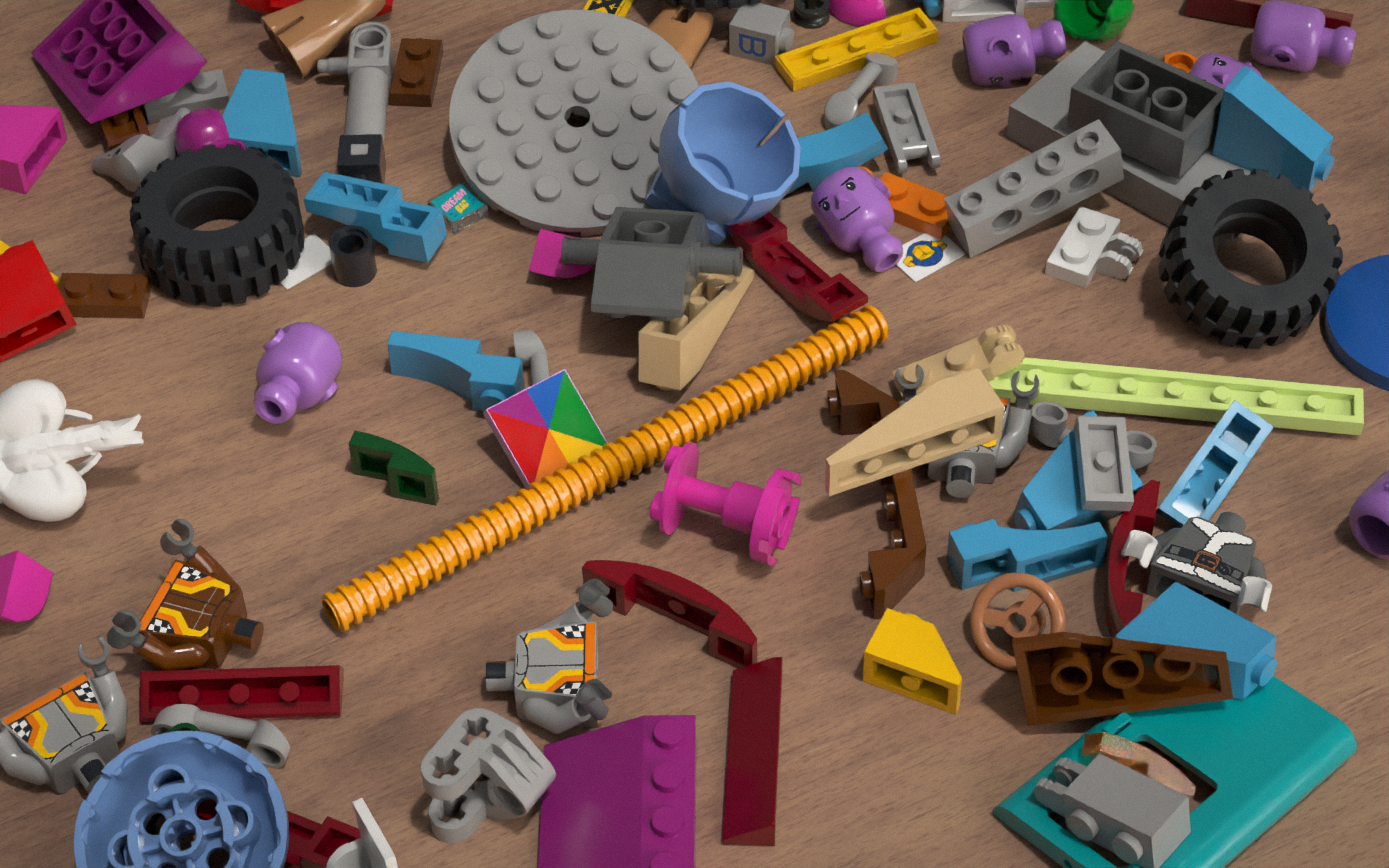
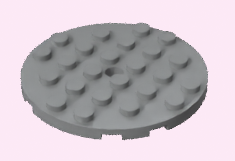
(515, 107)

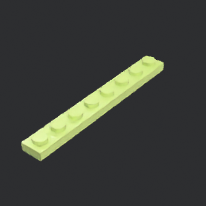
(1187, 394)

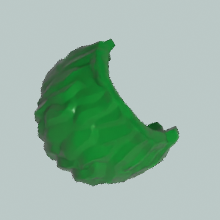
(1093, 18)

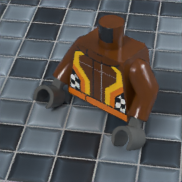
(191, 616)

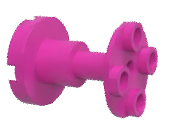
(761, 512)

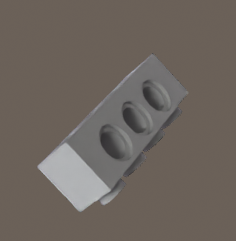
(1034, 188)

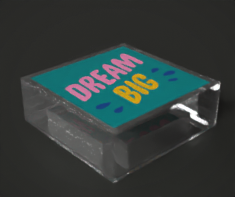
(460, 207)

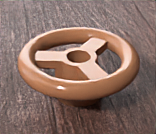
(1029, 608)

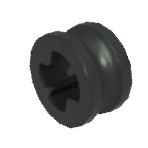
(811, 18)

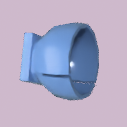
(716, 161)

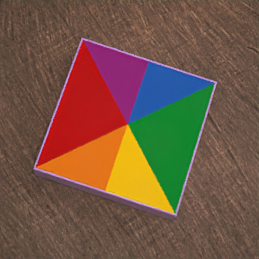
(544, 427)

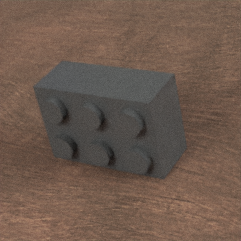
(1148, 108)

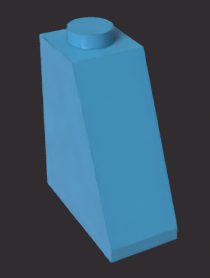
(263, 118)
(1270, 133)
(1054, 495)
(1194, 621)

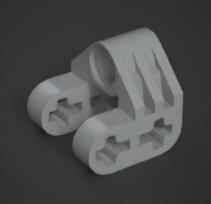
(507, 756)

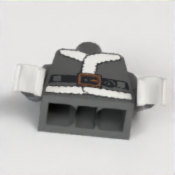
(1205, 558)

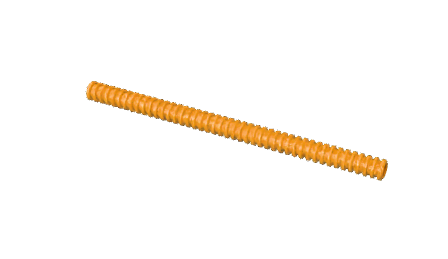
(603, 468)

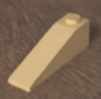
(677, 348)
(930, 426)

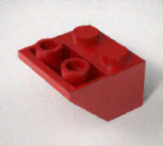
(29, 301)

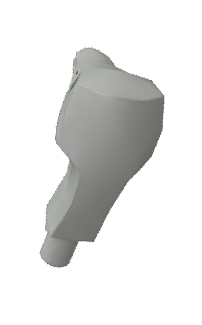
(140, 153)

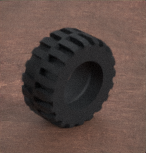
(1280, 218)
(225, 261)

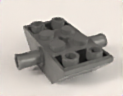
(650, 261)

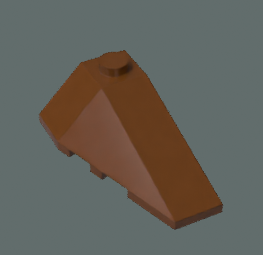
(1097, 676)

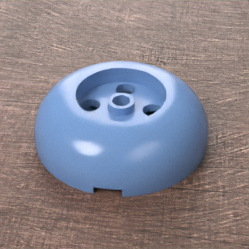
(171, 778)

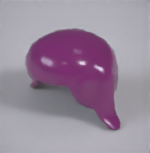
(203, 128)

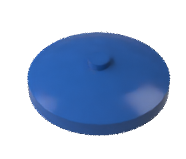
(1359, 320)

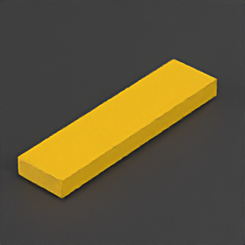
(848, 50)

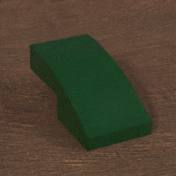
(407, 472)

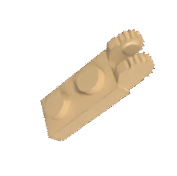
(992, 353)

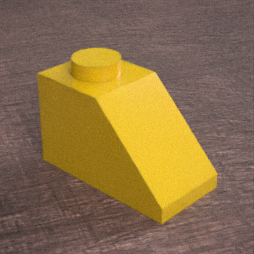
(912, 661)

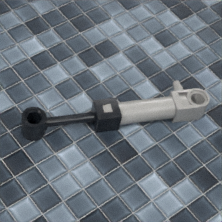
(361, 148)

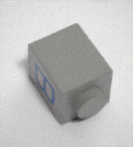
(760, 33)

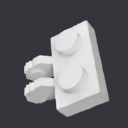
(1092, 246)

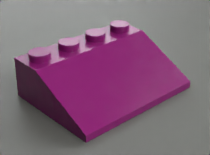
(117, 56)
(622, 797)

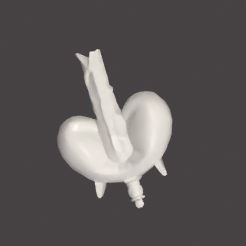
(35, 453)

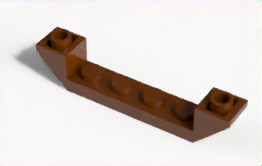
(894, 570)

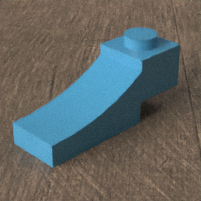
(838, 148)
(400, 225)
(456, 366)
(1215, 466)
(988, 550)

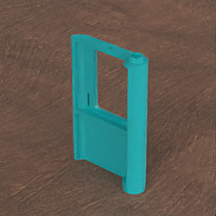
(1253, 751)

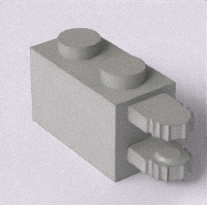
(1118, 809)

